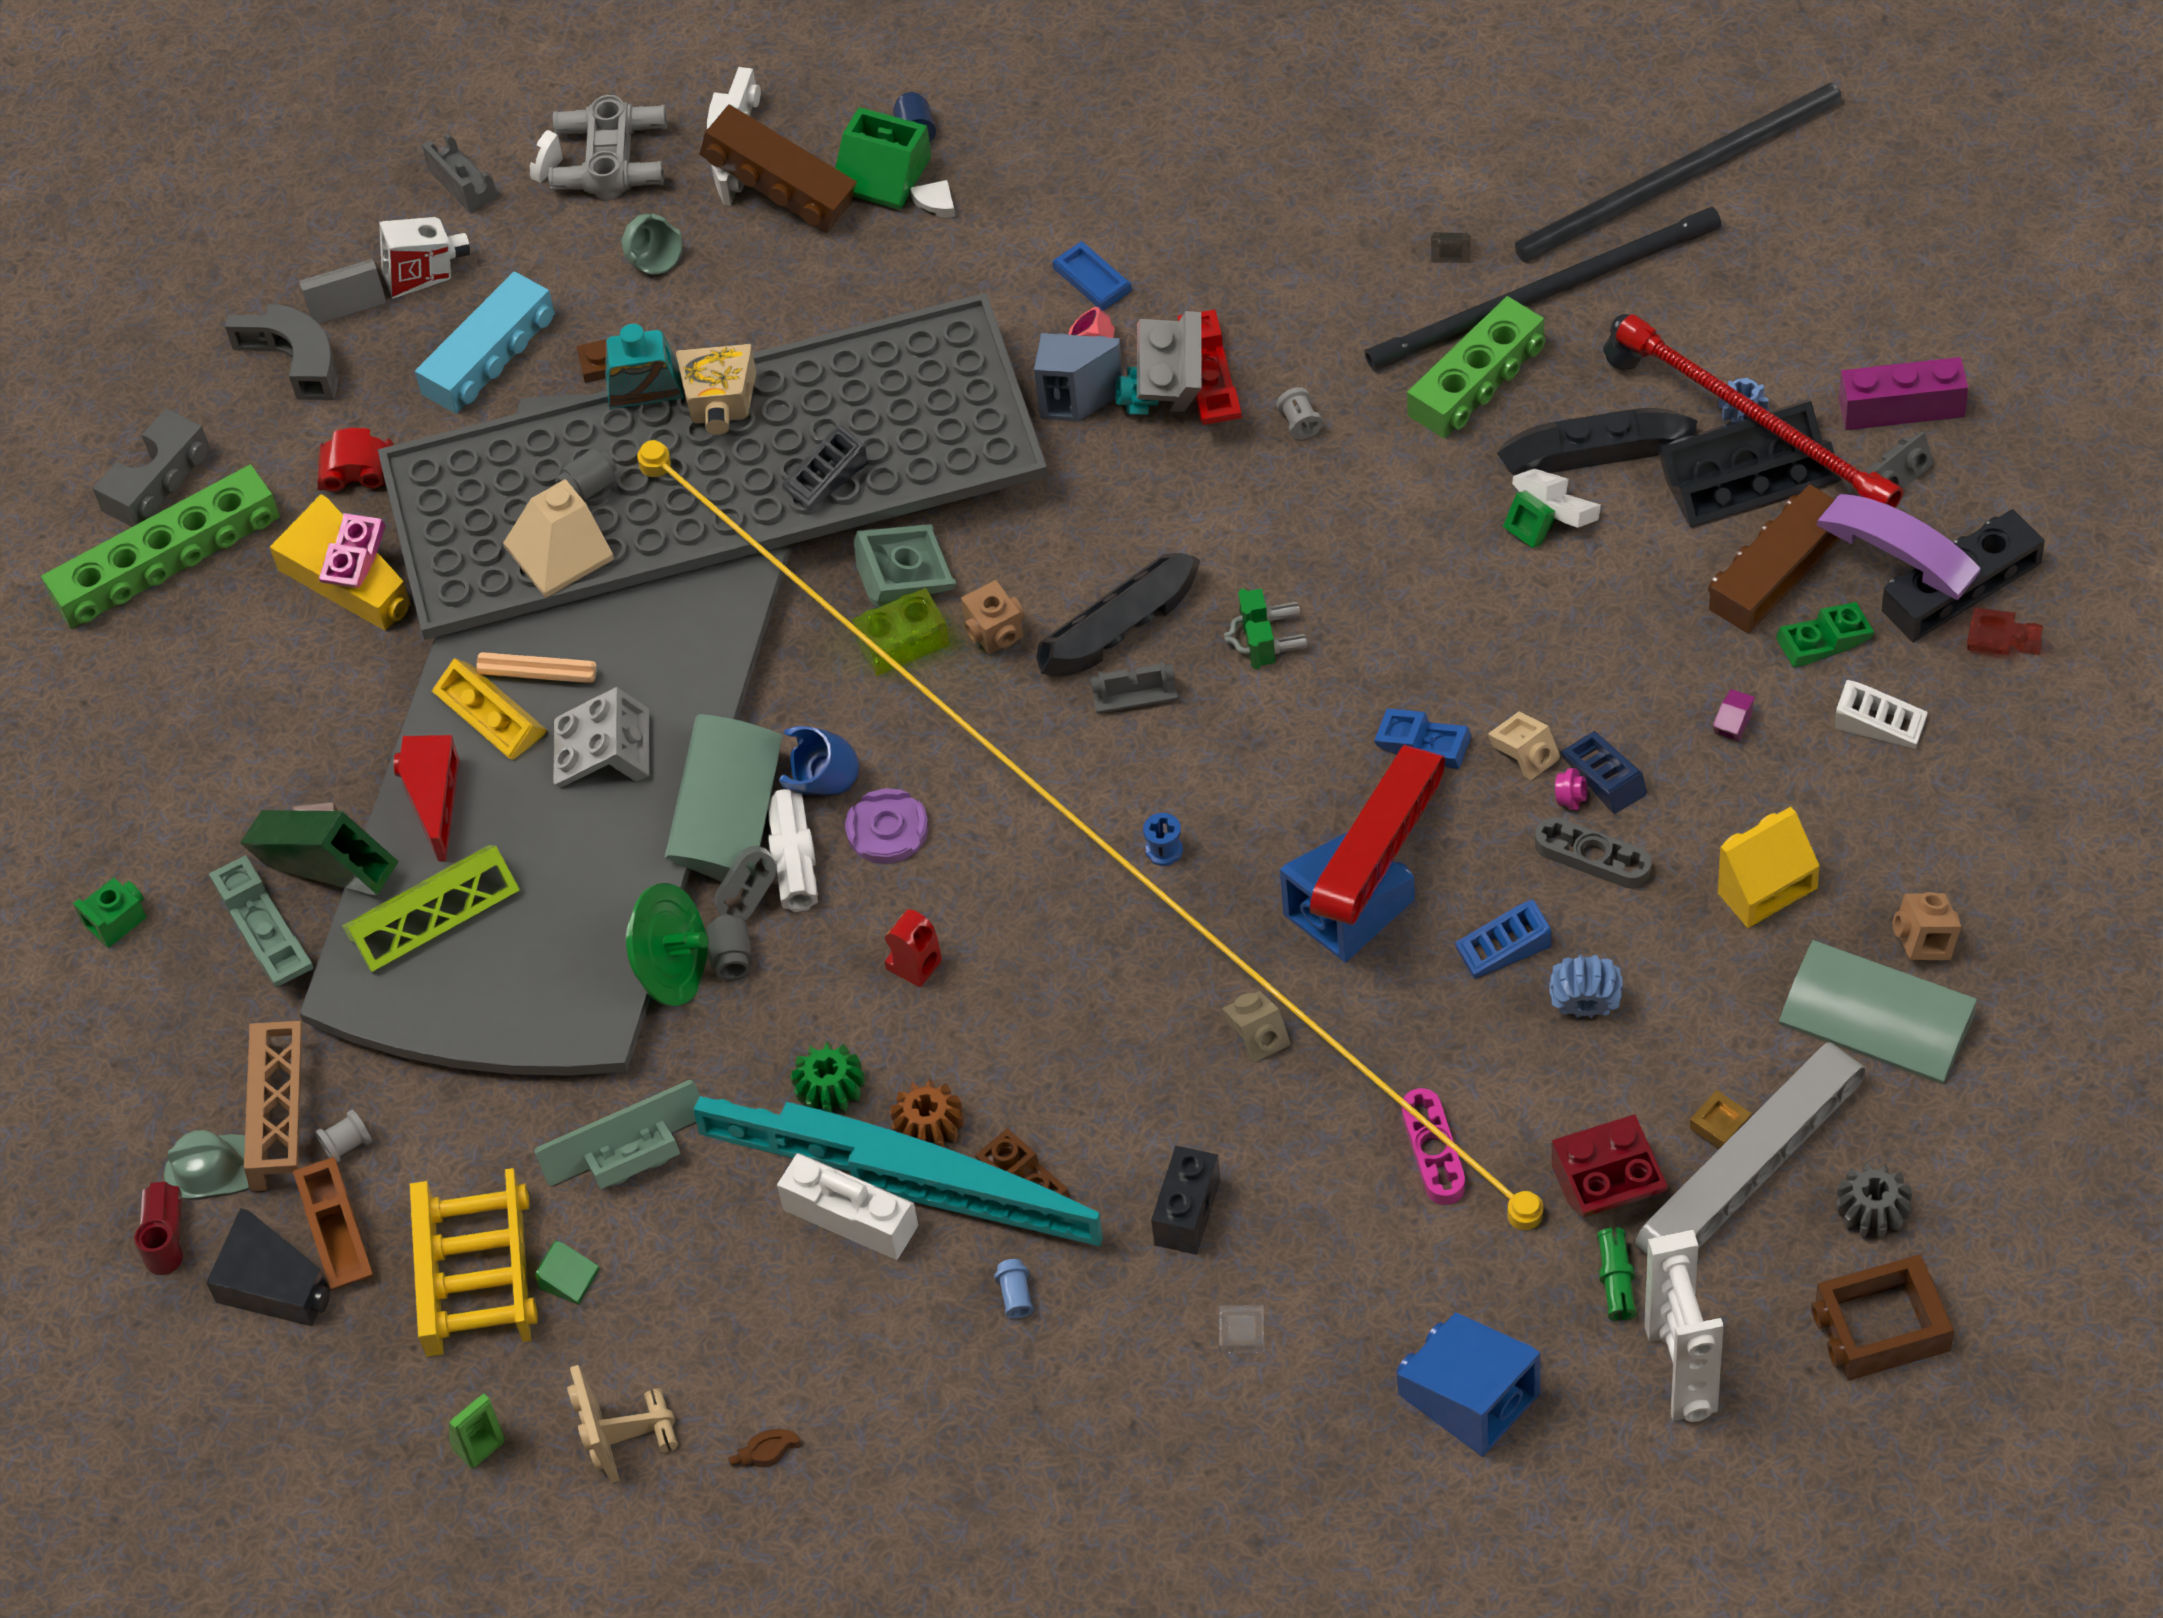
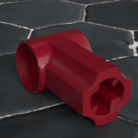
(160, 1227)

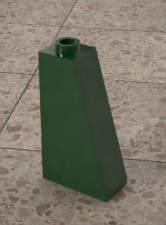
(320, 848)

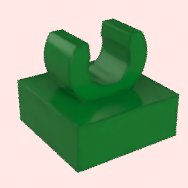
(1529, 519)

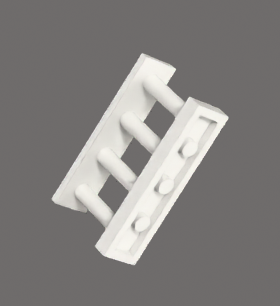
(1676, 1319)

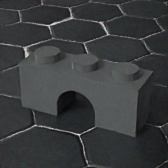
(137, 492)

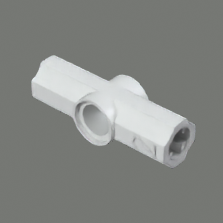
(792, 850)

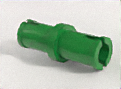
(1616, 1274)

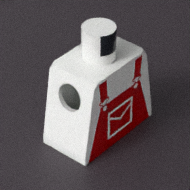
(417, 253)

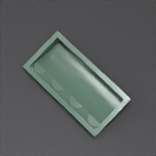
(722, 794)
(1878, 1012)

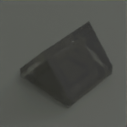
(1450, 247)

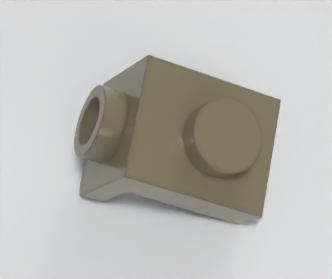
(1257, 1024)

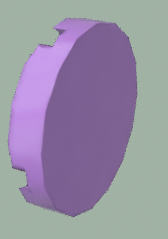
(891, 837)

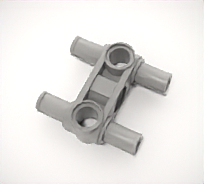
(609, 132)

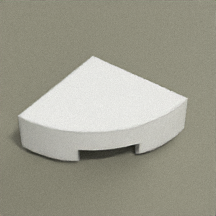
(548, 156)
(934, 198)

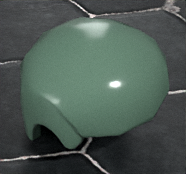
(651, 244)

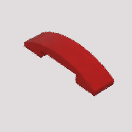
(1217, 397)

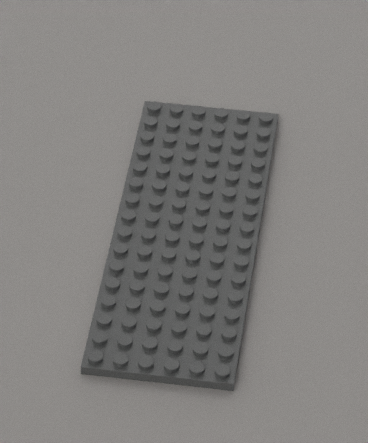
(916, 388)

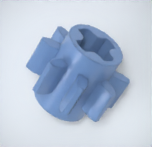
(1750, 390)

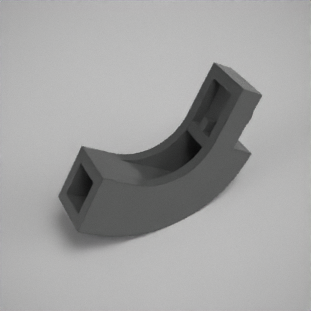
(296, 335)

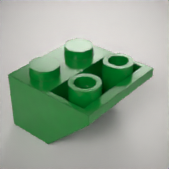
(883, 156)

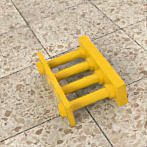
(431, 1248)

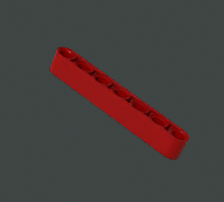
(1377, 835)

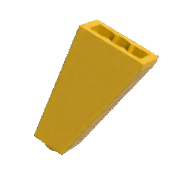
(301, 556)

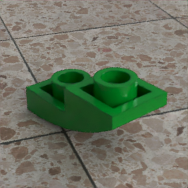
(1831, 633)

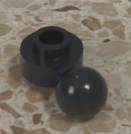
(1618, 354)

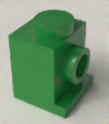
(111, 911)

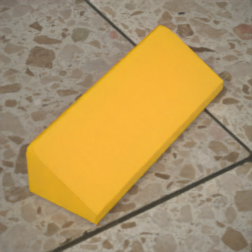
(488, 709)

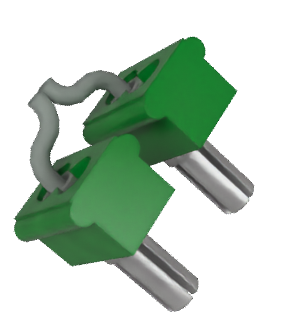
(1256, 626)

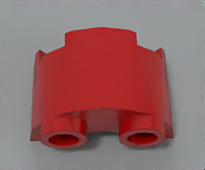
(350, 458)

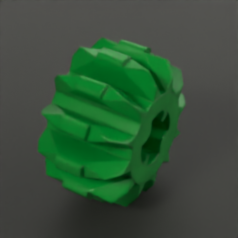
(828, 1078)

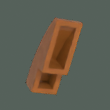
(333, 1223)

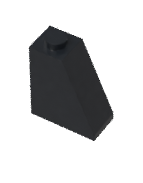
(267, 1274)

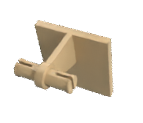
(600, 1433)

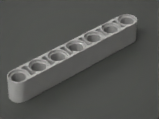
(1757, 1147)

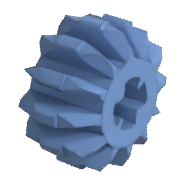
(1586, 986)

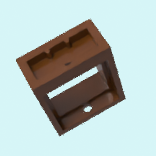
(1927, 1342)

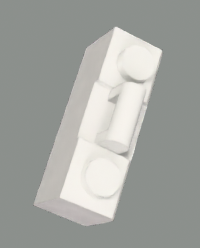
(847, 1206)

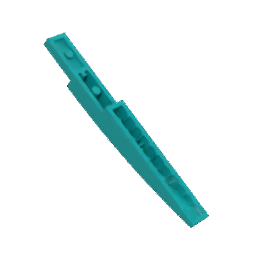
(900, 1166)

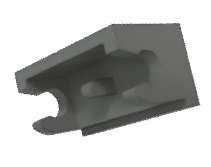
(459, 175)

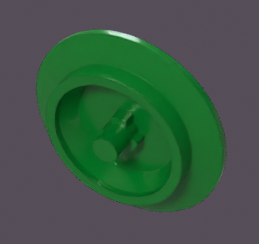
(667, 944)

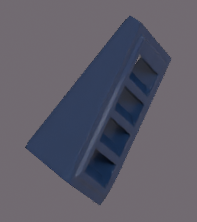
(1618, 791)

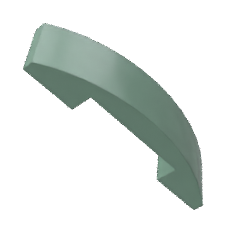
(260, 922)

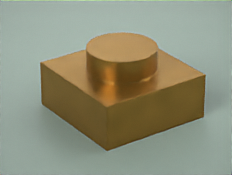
(1719, 1119)

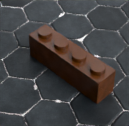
(777, 168)
(1773, 562)

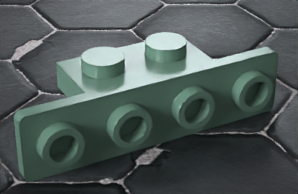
(623, 1141)

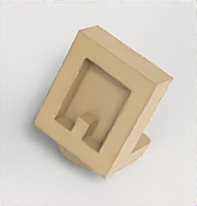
(1527, 742)

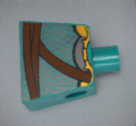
(641, 368)

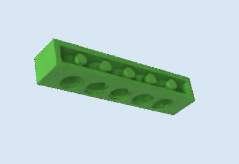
(160, 546)

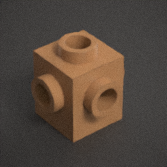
(992, 617)
(1927, 926)

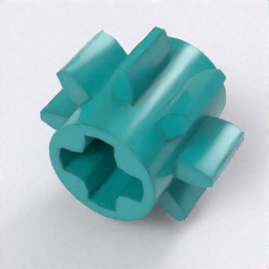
(1127, 394)

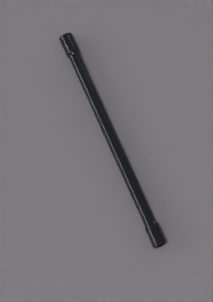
(1686, 229)

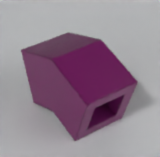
(1734, 715)

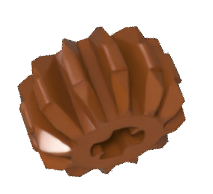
(939, 1107)

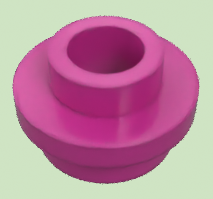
(1570, 789)

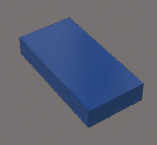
(1092, 275)

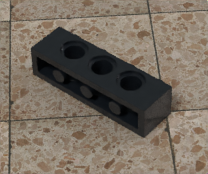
(2003, 551)

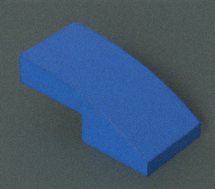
(1415, 730)

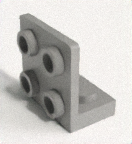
(601, 733)

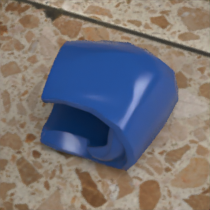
(820, 763)

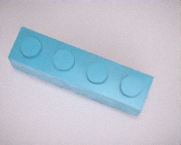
(485, 342)

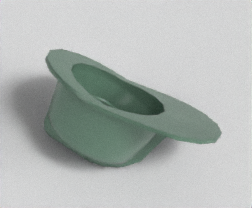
(207, 1164)

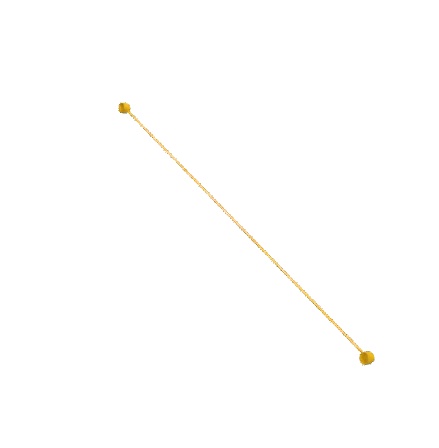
(1524, 1207)

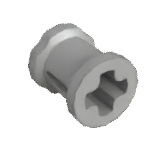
(1298, 414)
(343, 1136)

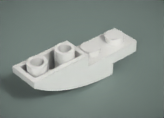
(743, 96)

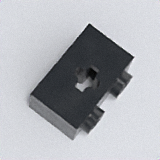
(1186, 1200)

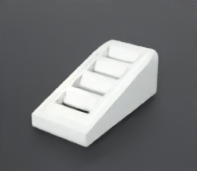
(1862, 724)

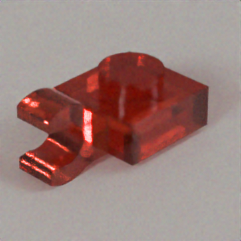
(1996, 632)

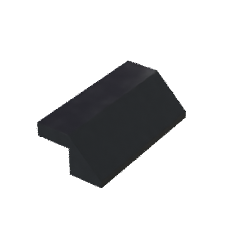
(1742, 466)

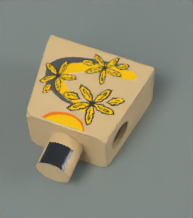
(718, 384)

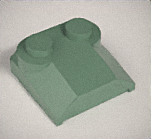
(900, 563)

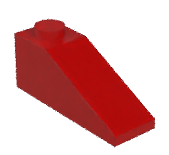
(429, 777)

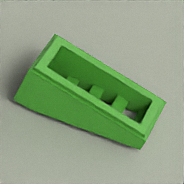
(475, 1432)

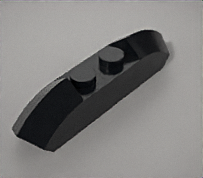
(1594, 440)
(1081, 640)

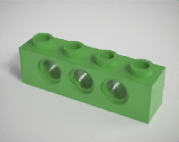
(1476, 367)

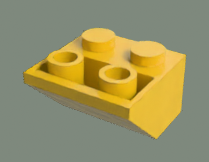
(1767, 867)

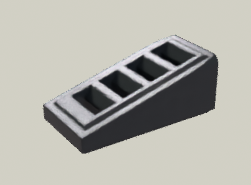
(837, 447)

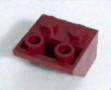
(1606, 1166)

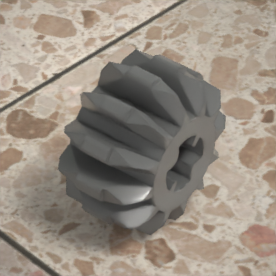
(1857, 1204)

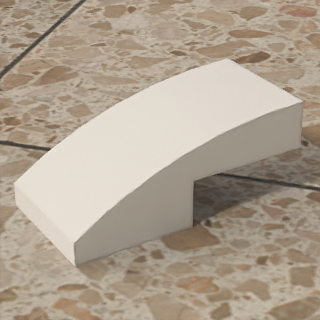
(1552, 491)

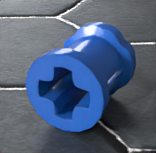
(1156, 838)

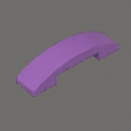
(1904, 537)

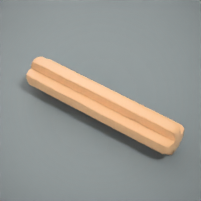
(536, 667)

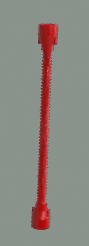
(1644, 340)

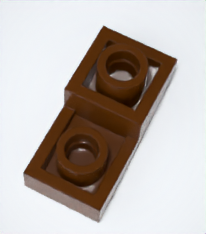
(1016, 1157)

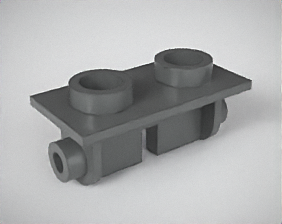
(1904, 460)
(1133, 689)

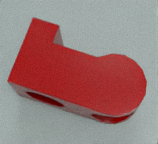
(911, 943)

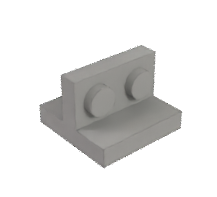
(1169, 360)

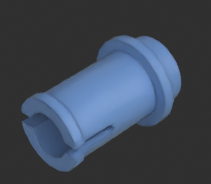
(1013, 1281)

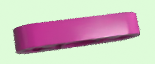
(1427, 1163)

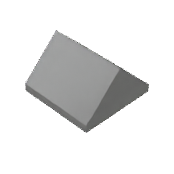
(343, 291)

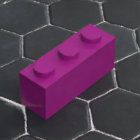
(1903, 393)

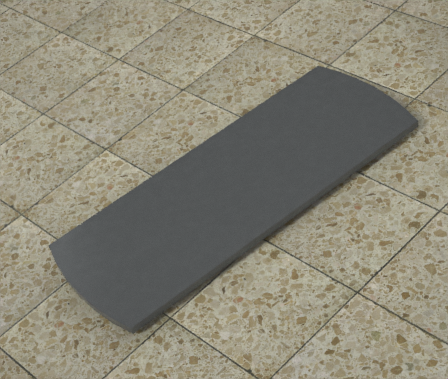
(546, 970)

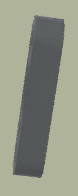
(1585, 838)

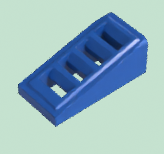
(1525, 946)

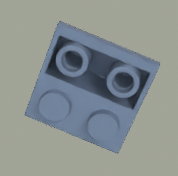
(1075, 374)

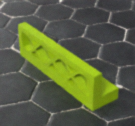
(424, 892)

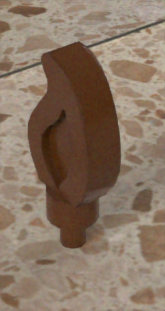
(766, 1448)

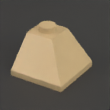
(557, 540)

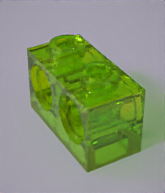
(902, 630)

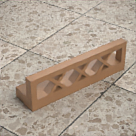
(263, 1097)

